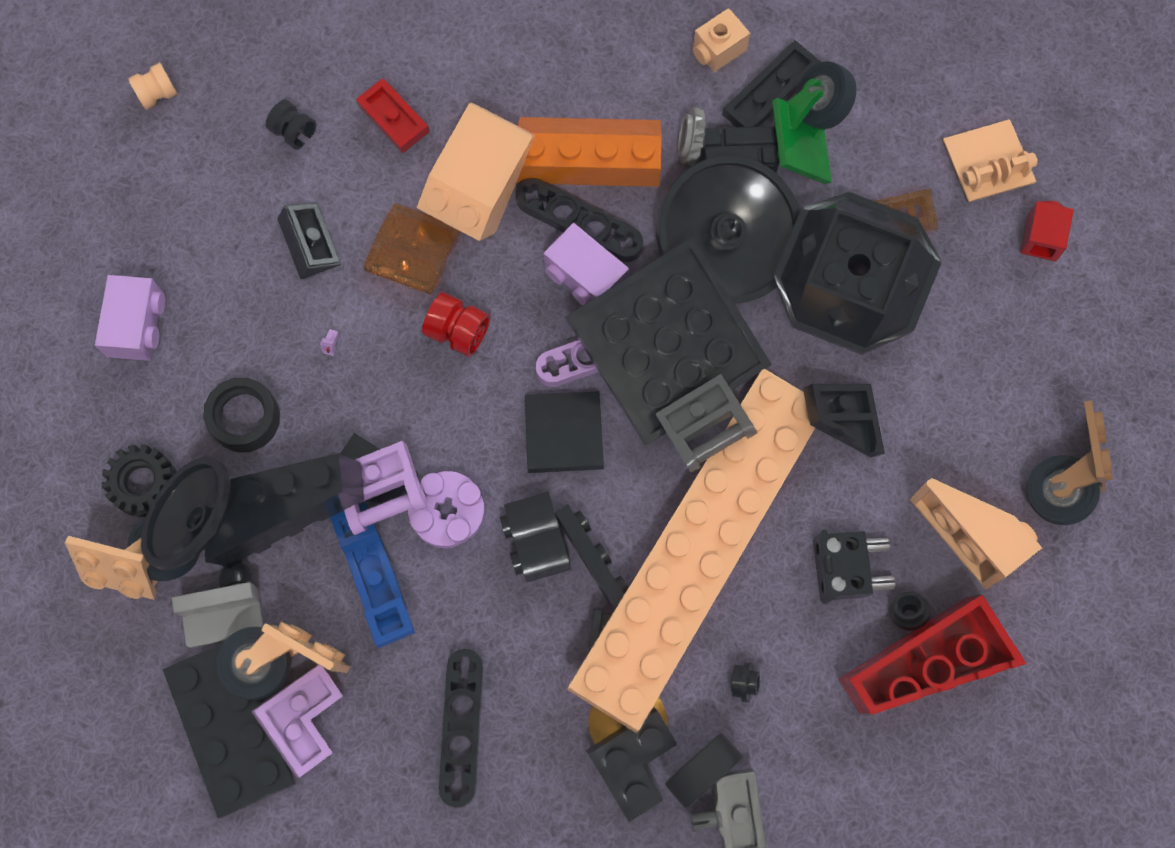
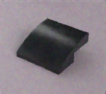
(563, 432)

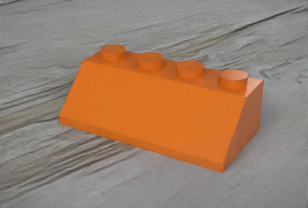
(593, 151)

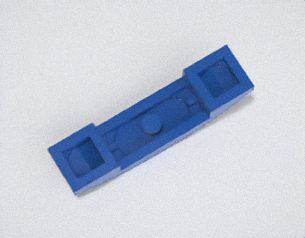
(375, 581)

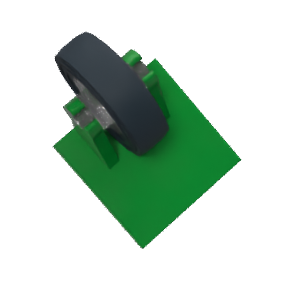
(819, 103)

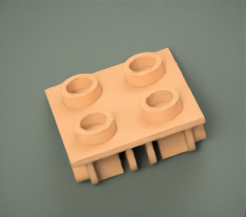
(990, 160)

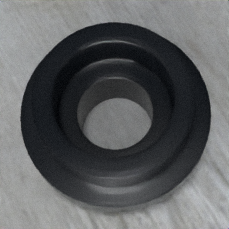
(909, 601)
(745, 682)

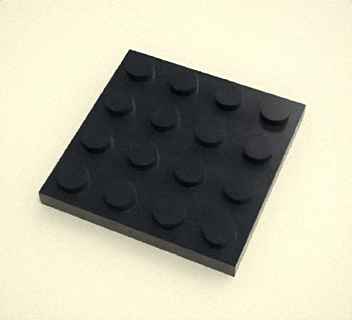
(666, 336)

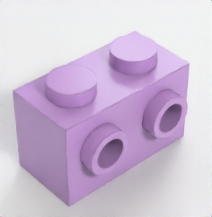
(583, 265)
(130, 318)

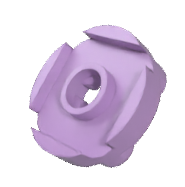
(457, 527)

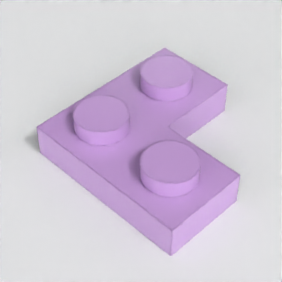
(288, 719)

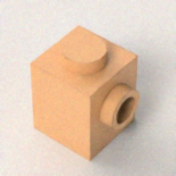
(720, 40)

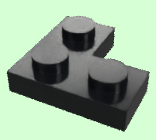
(622, 759)

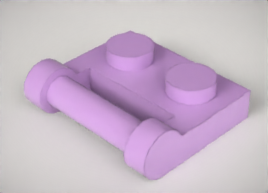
(381, 473)

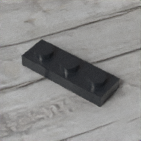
(776, 81)
(593, 556)

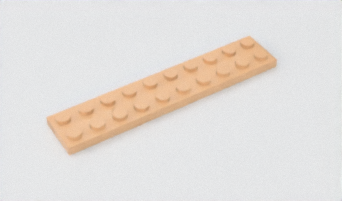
(694, 557)

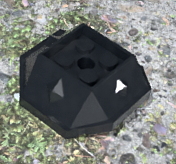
(849, 308)

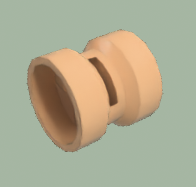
(152, 86)

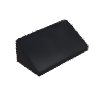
(308, 239)

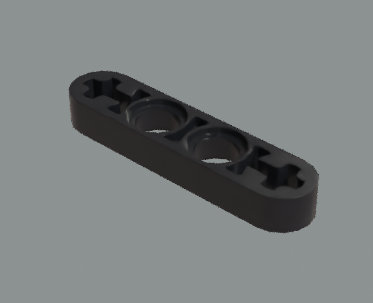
(581, 217)
(456, 727)

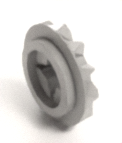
(691, 136)

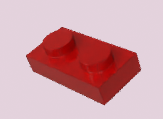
(392, 115)

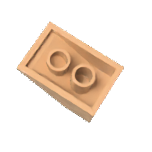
(476, 173)
(980, 535)

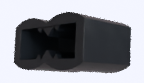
(536, 537)

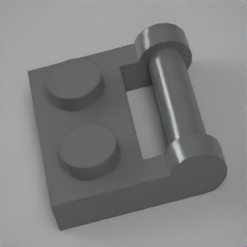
(700, 412)

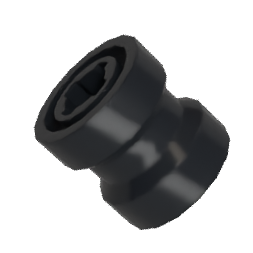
(286, 121)

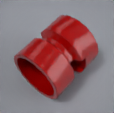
(453, 323)

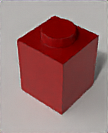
(1047, 230)

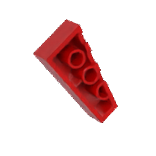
(944, 653)

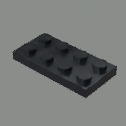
(225, 736)

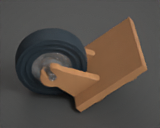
(1067, 487)

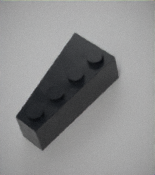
(282, 503)

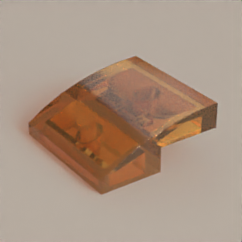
(411, 249)

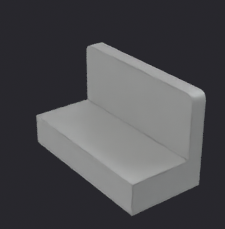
(218, 613)

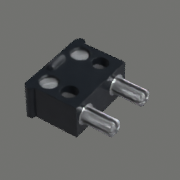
(839, 565)

